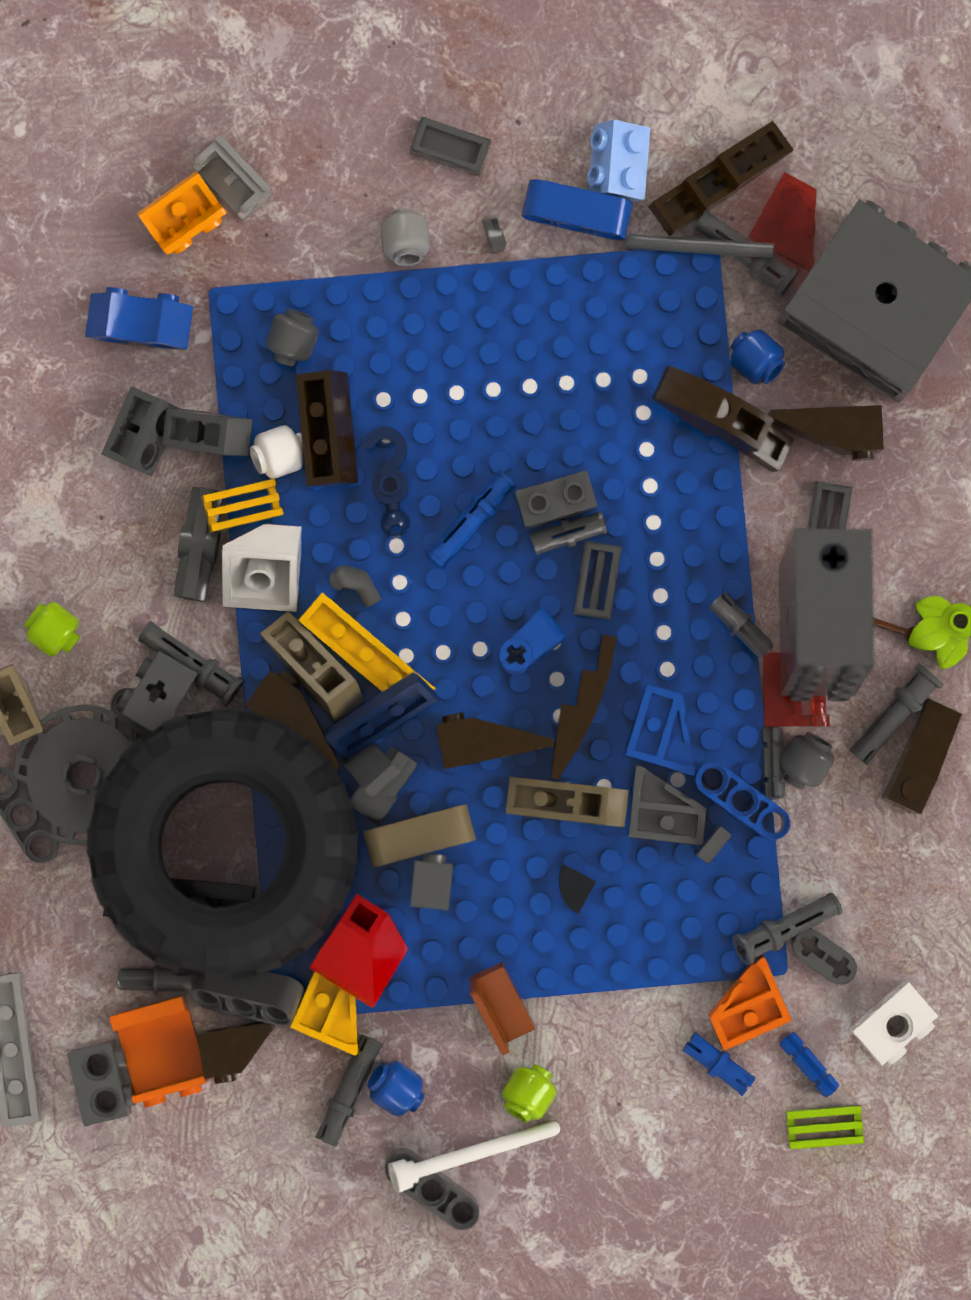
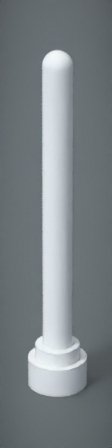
(405, 1174)

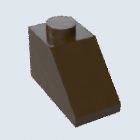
(230, 1049)

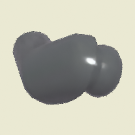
(355, 579)

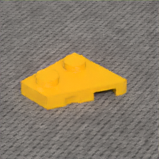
(327, 1014)

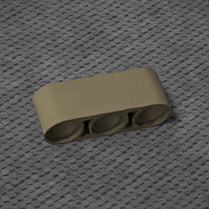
(419, 835)

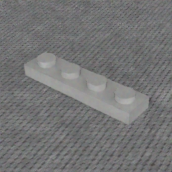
(17, 1076)

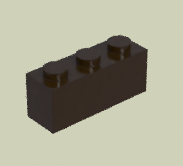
(326, 428)

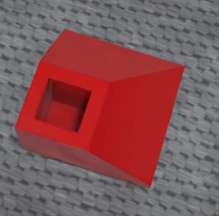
(361, 951)

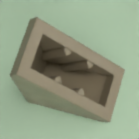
(17, 707)

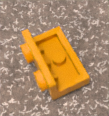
(182, 214)

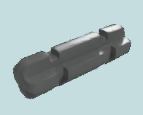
(771, 763)

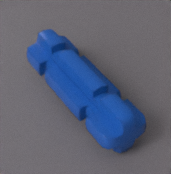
(809, 1064)

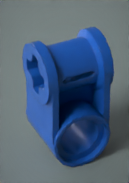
(535, 638)

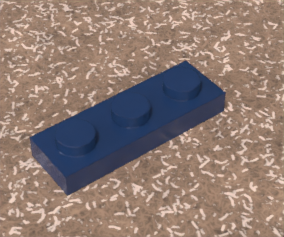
(380, 715)

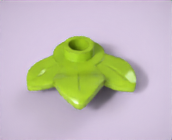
(939, 632)

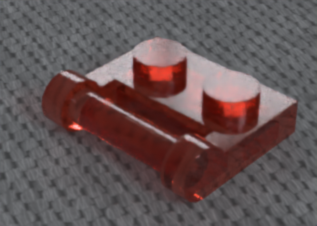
(780, 710)

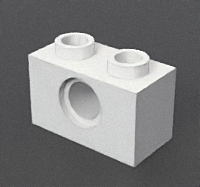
(872, 1028)

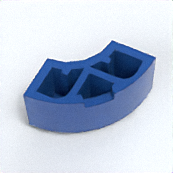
(140, 320)

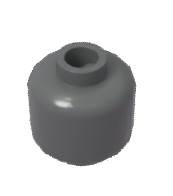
(292, 337)
(807, 760)

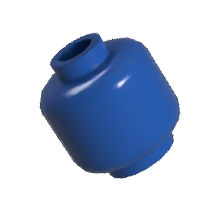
(757, 357)
(396, 1088)

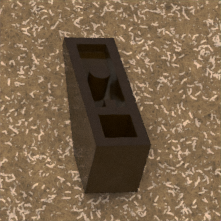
(841, 429)
(283, 702)
(477, 740)
(922, 758)

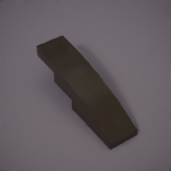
(721, 178)
(576, 720)

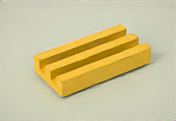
(272, 498)

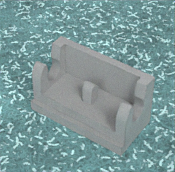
(232, 178)

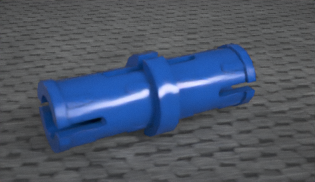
(718, 1064)

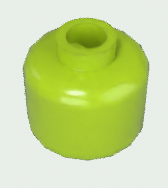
(52, 629)
(528, 1093)

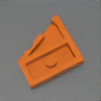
(749, 1006)

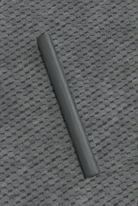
(701, 246)

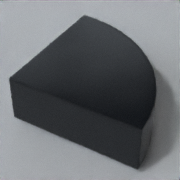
(574, 887)

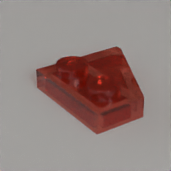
(789, 221)

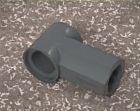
(377, 807)

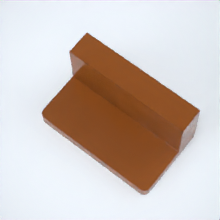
(500, 1005)

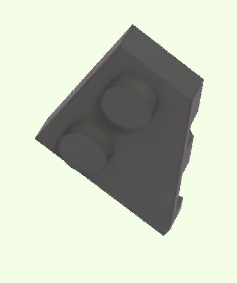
(664, 811)

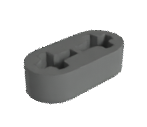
(829, 949)

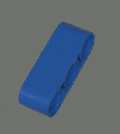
(577, 209)
(759, 805)

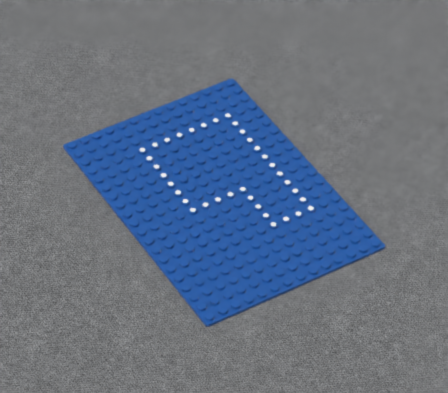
(542, 379)

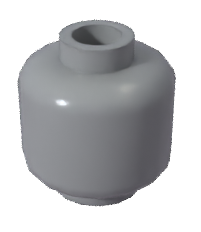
(405, 237)

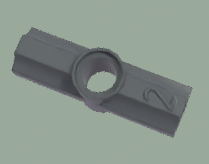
(197, 549)

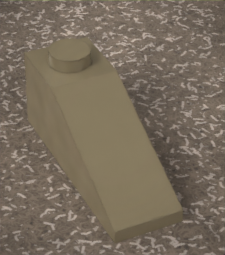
(313, 667)
(567, 801)

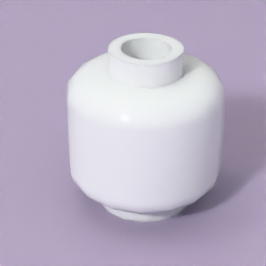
(277, 452)

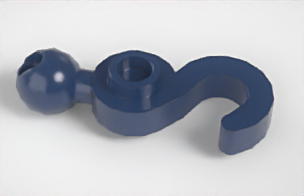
(389, 483)

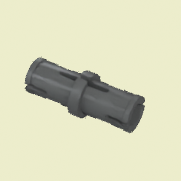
(592, 525)

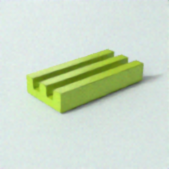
(856, 1124)

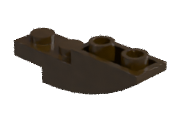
(724, 415)

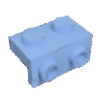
(619, 159)

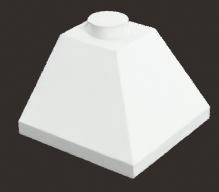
(263, 569)

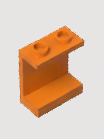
(160, 1050)

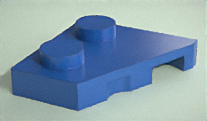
(662, 731)

